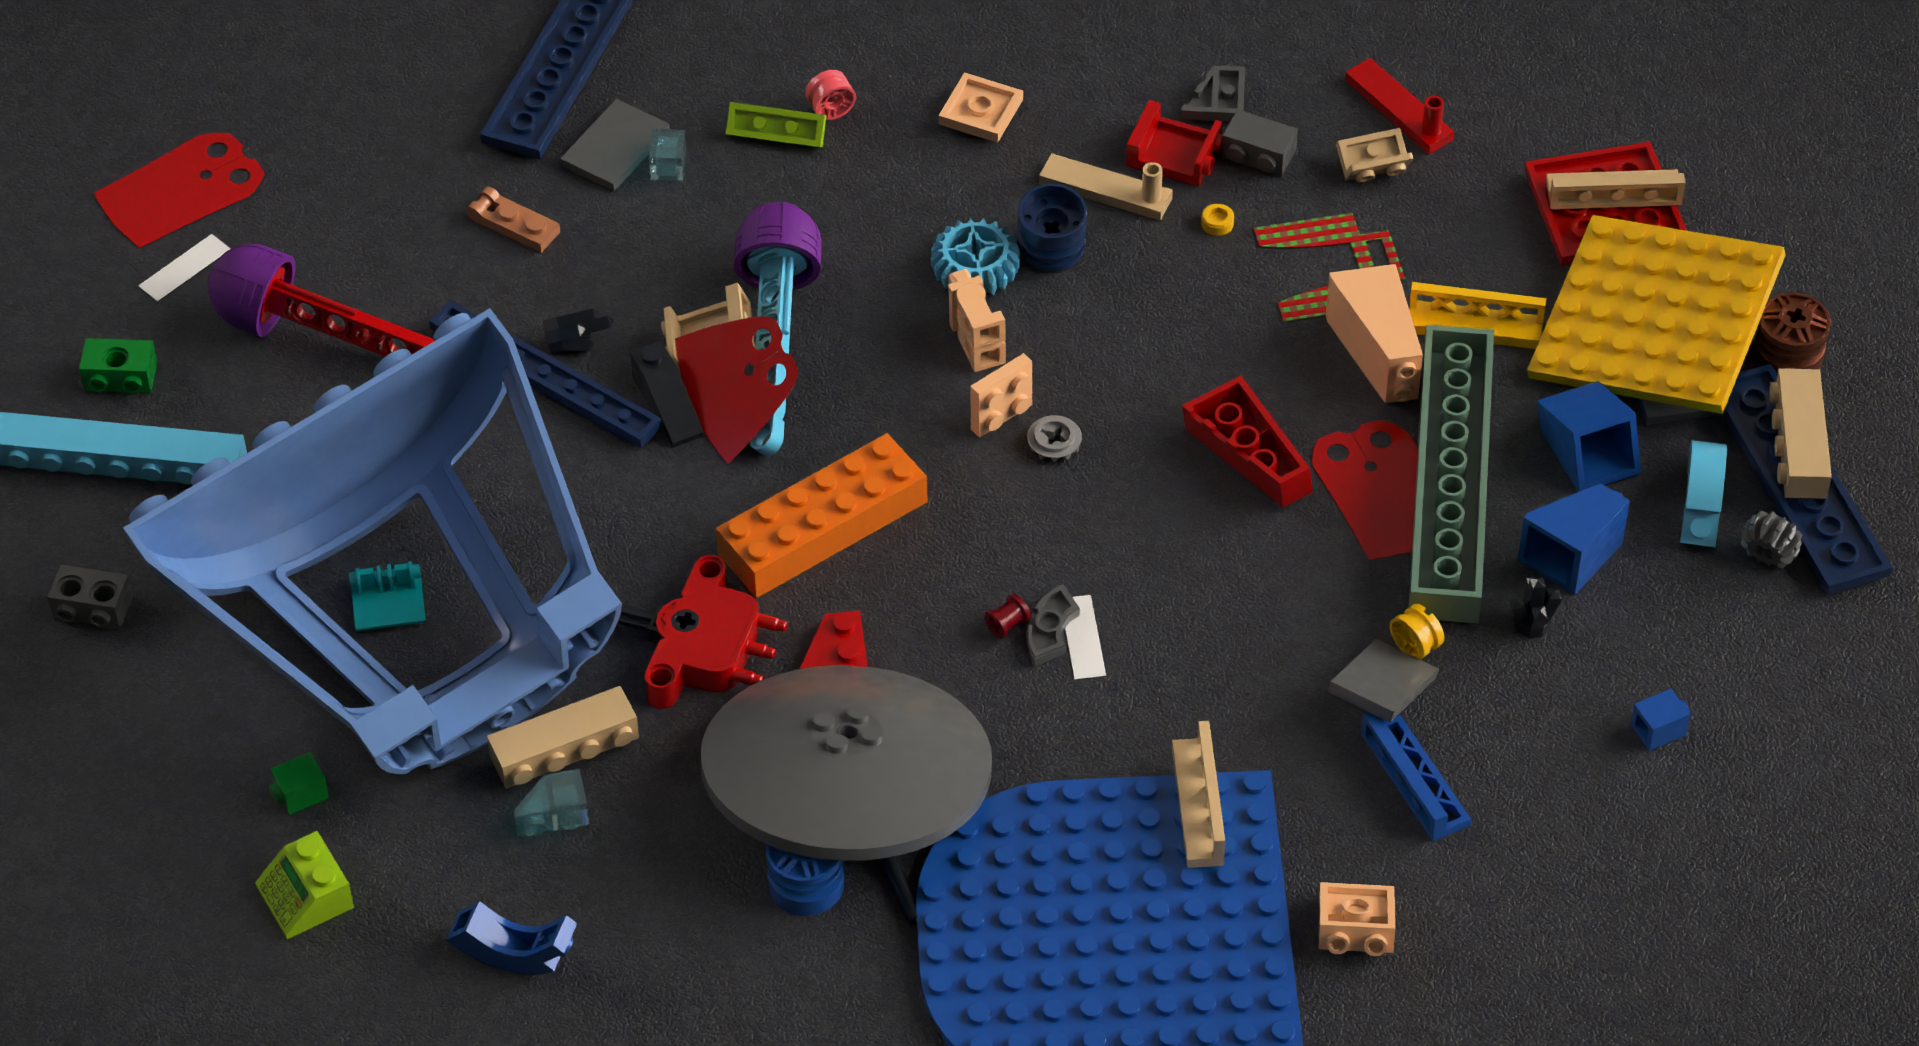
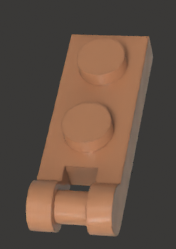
(513, 220)

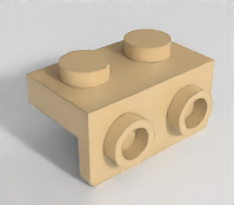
(1373, 155)

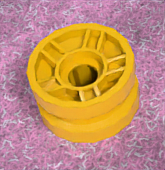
(1416, 631)

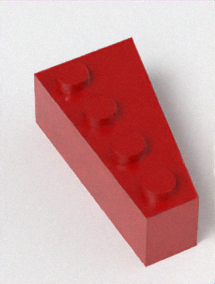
(1248, 438)

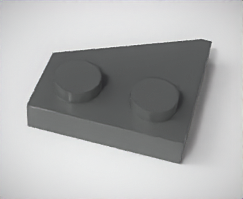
(1217, 95)

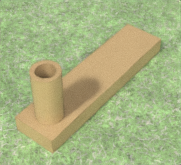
(1111, 188)

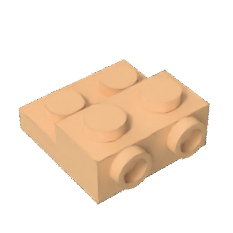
(1356, 918)

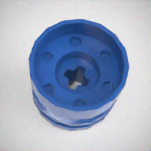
(803, 883)

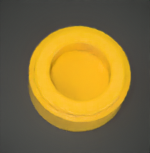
(1217, 219)

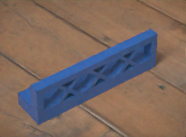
(1409, 780)

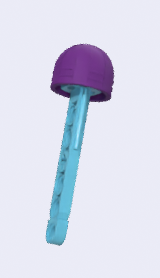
(782, 253)

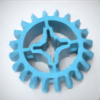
(978, 248)

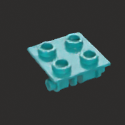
(387, 596)

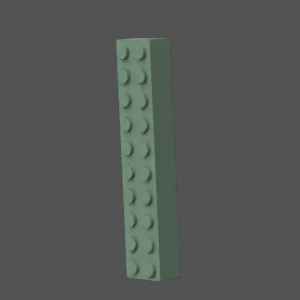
(1452, 473)

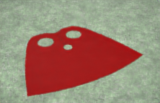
(725, 398)

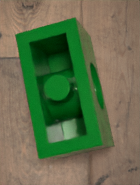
(118, 365)

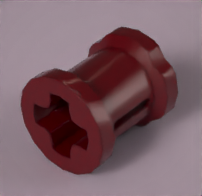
(1007, 616)

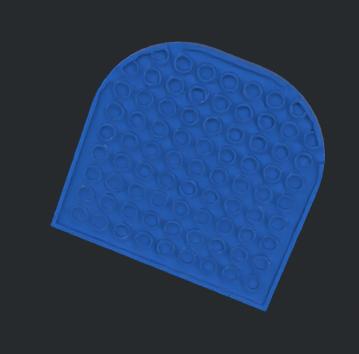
(1082, 926)

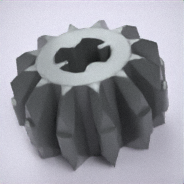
(1771, 539)

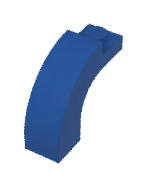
(509, 945)

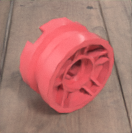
(830, 94)

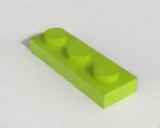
(776, 124)

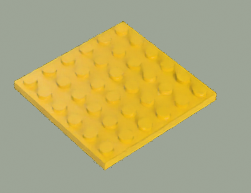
(1657, 313)

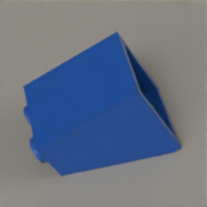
(1591, 435)
(1574, 535)

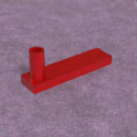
(1417, 120)

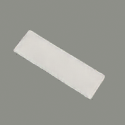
(184, 267)
(1084, 642)

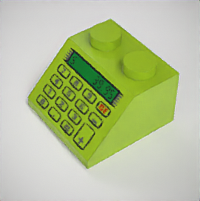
(304, 886)

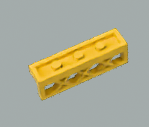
(1509, 323)

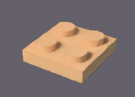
(980, 107)
(1001, 395)

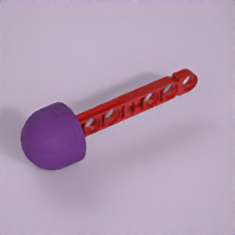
(256, 287)

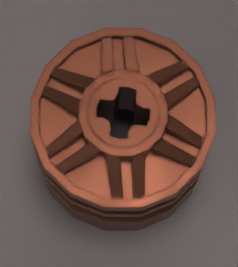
(1792, 332)

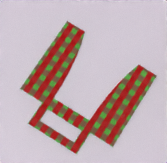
(1317, 233)

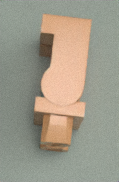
(977, 328)

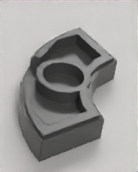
(1047, 625)

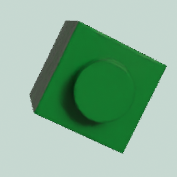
(298, 783)

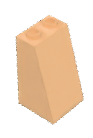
(1377, 329)

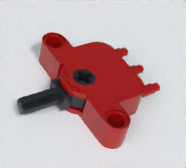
(702, 636)

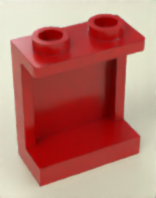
(1180, 148)

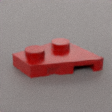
(838, 642)

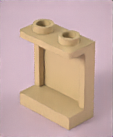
(734, 308)

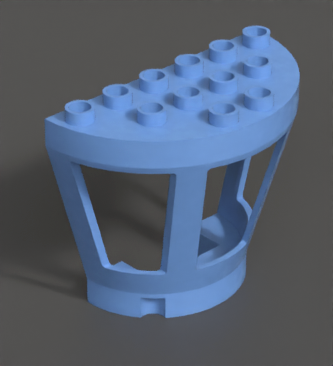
(345, 475)

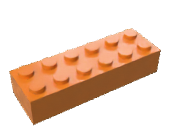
(821, 515)

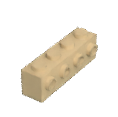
(1801, 433)
(563, 737)

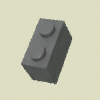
(1259, 143)

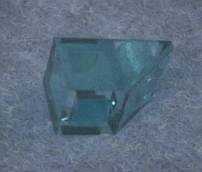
(553, 805)

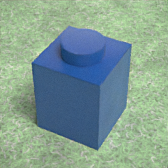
(1660, 719)

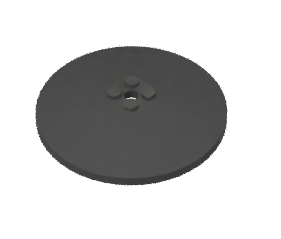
(795, 782)

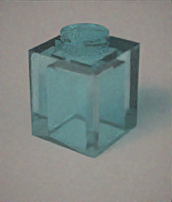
(667, 154)

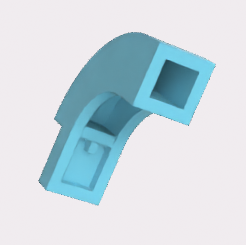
(1704, 493)

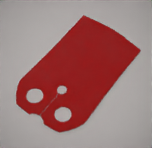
(173, 194)
(1376, 501)

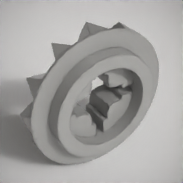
(1049, 428)

